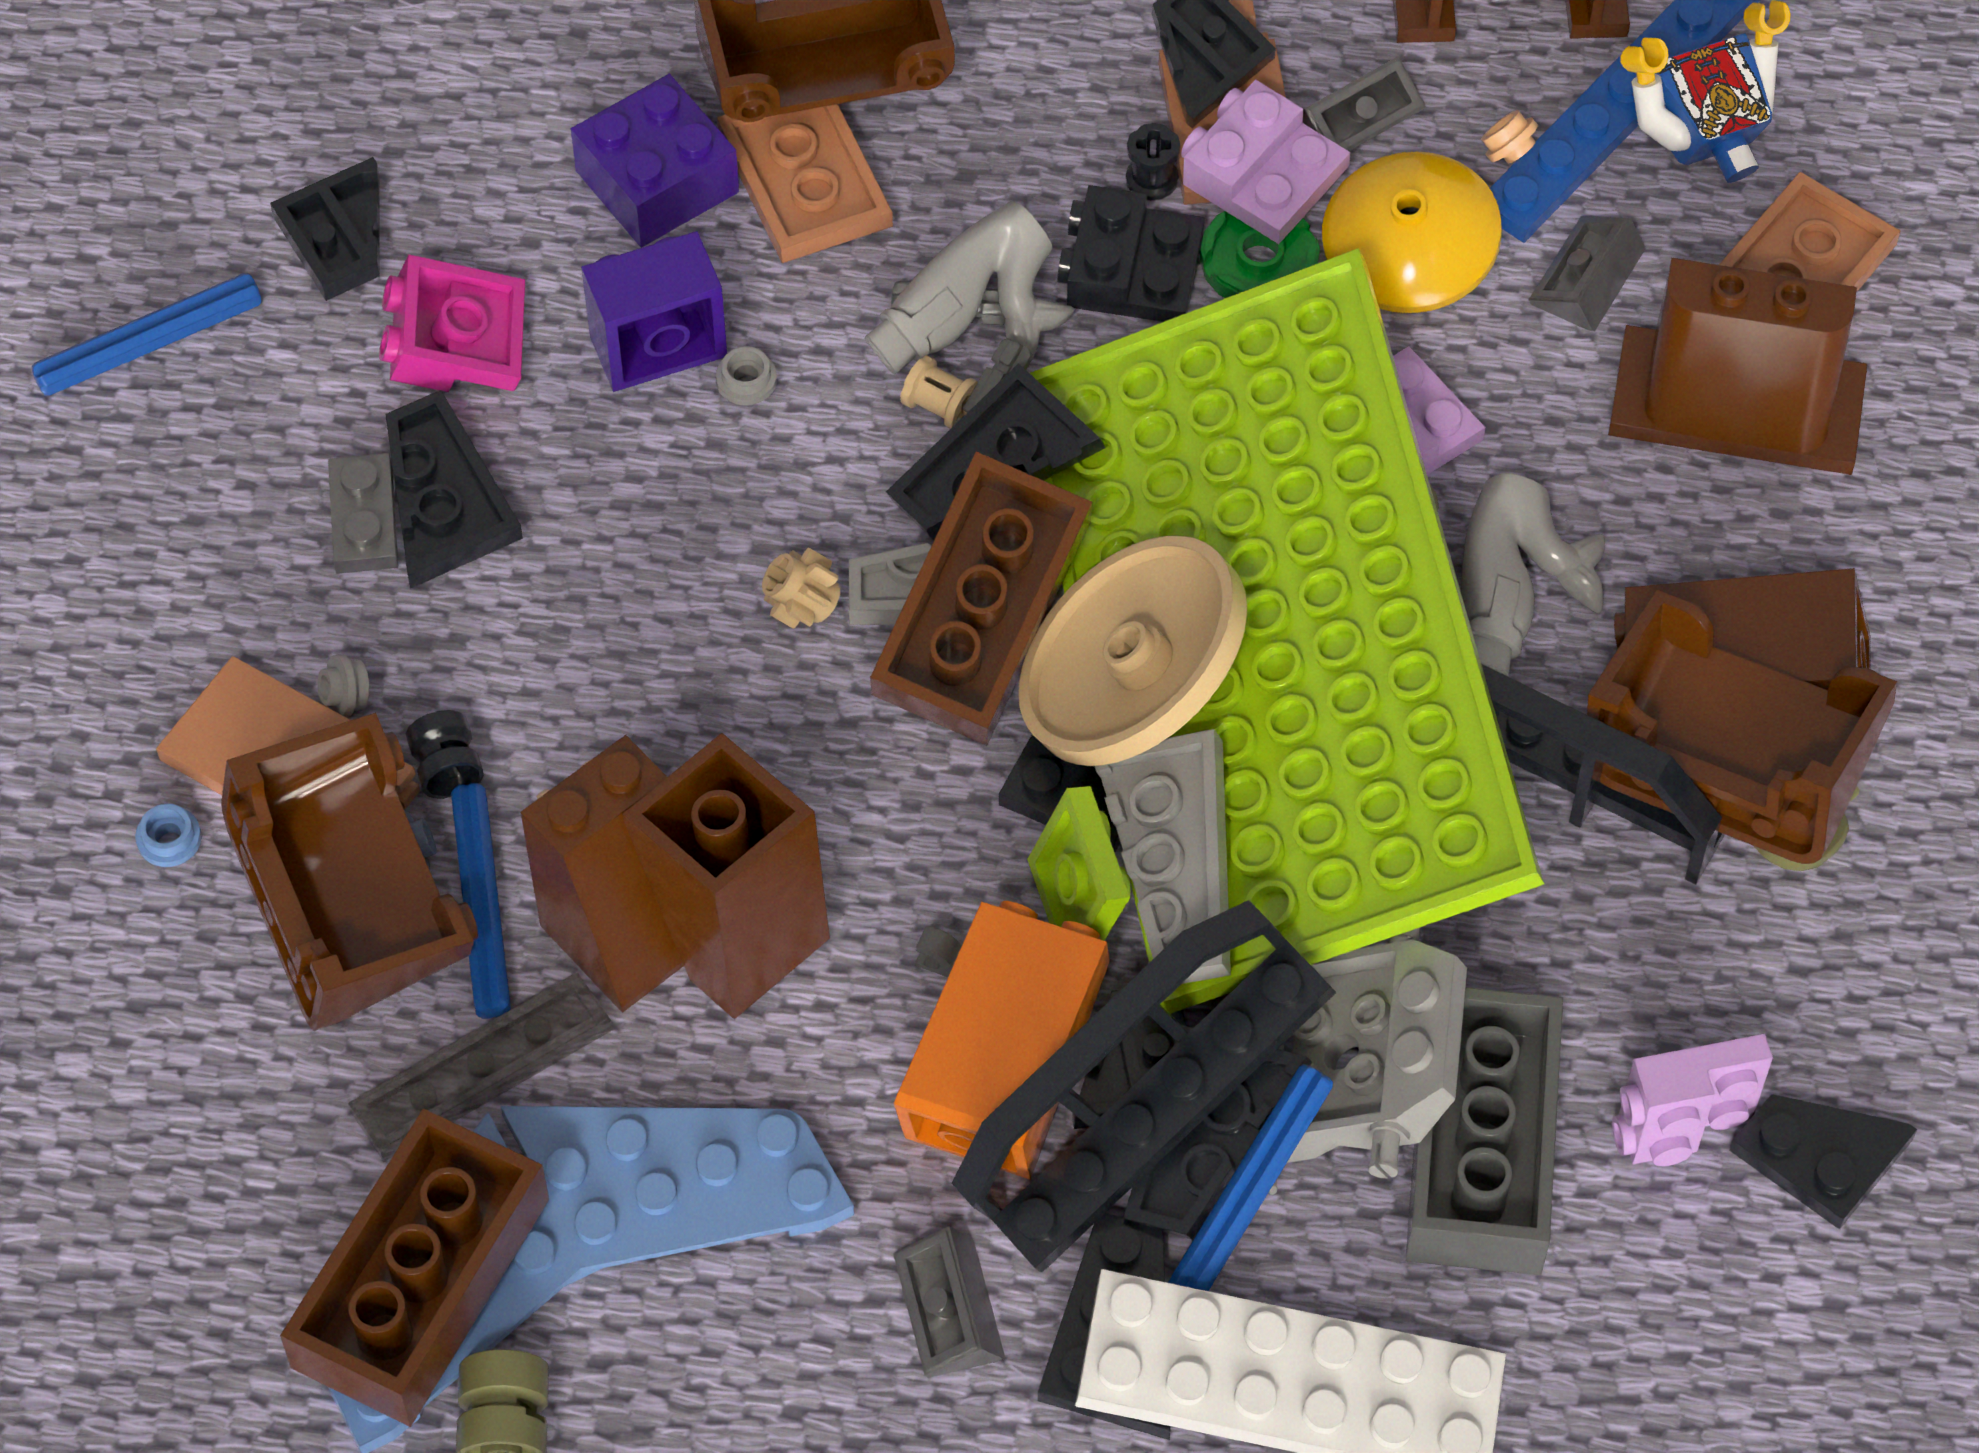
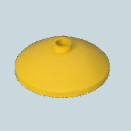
(1420, 257)

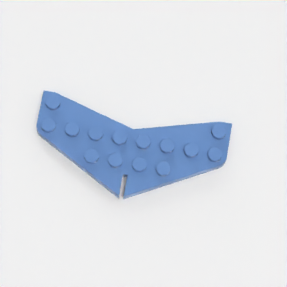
(634, 1191)

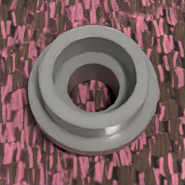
(746, 362)
(344, 685)

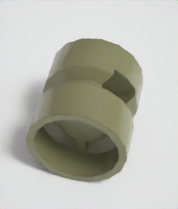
(502, 1403)

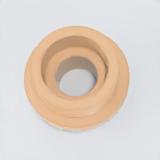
(1510, 137)

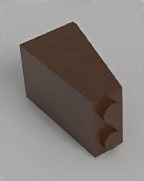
(1787, 622)
(732, 872)
(590, 877)

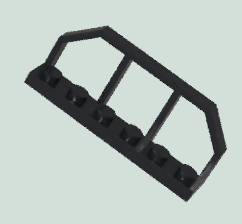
(1571, 753)
(1161, 1104)

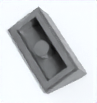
(1365, 106)
(1589, 270)
(948, 1303)

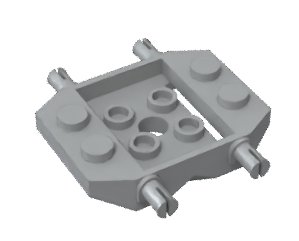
(1406, 1017)

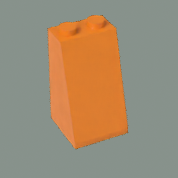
(1000, 1017)

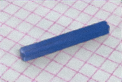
(146, 334)
(481, 894)
(1253, 1179)

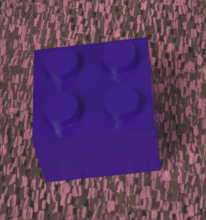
(655, 160)
(655, 310)

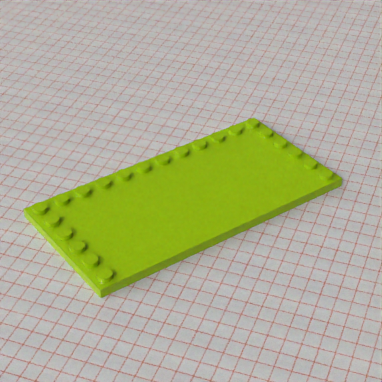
(1357, 705)

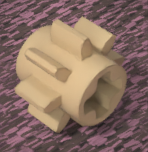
(801, 588)

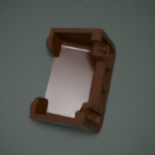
(820, 52)
(1753, 740)
(340, 869)

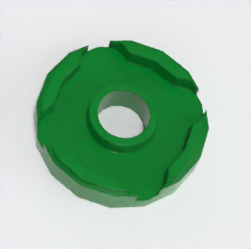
(1233, 272)

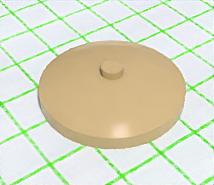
(1132, 650)

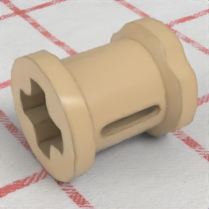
(936, 390)

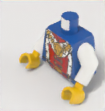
(1711, 96)

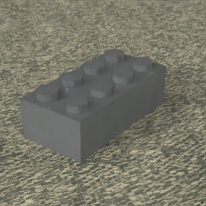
(1489, 1160)

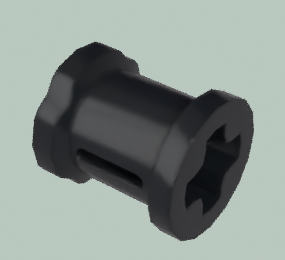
(1162, 162)

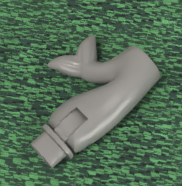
(951, 286)
(1494, 577)

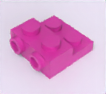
(453, 325)

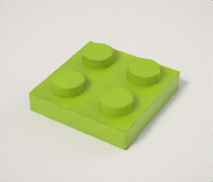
(1078, 865)

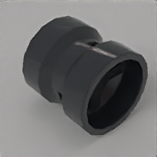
(442, 747)

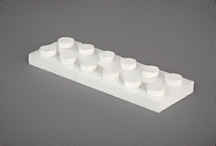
(1282, 1374)

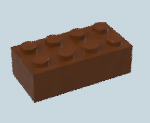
(980, 598)
(415, 1267)

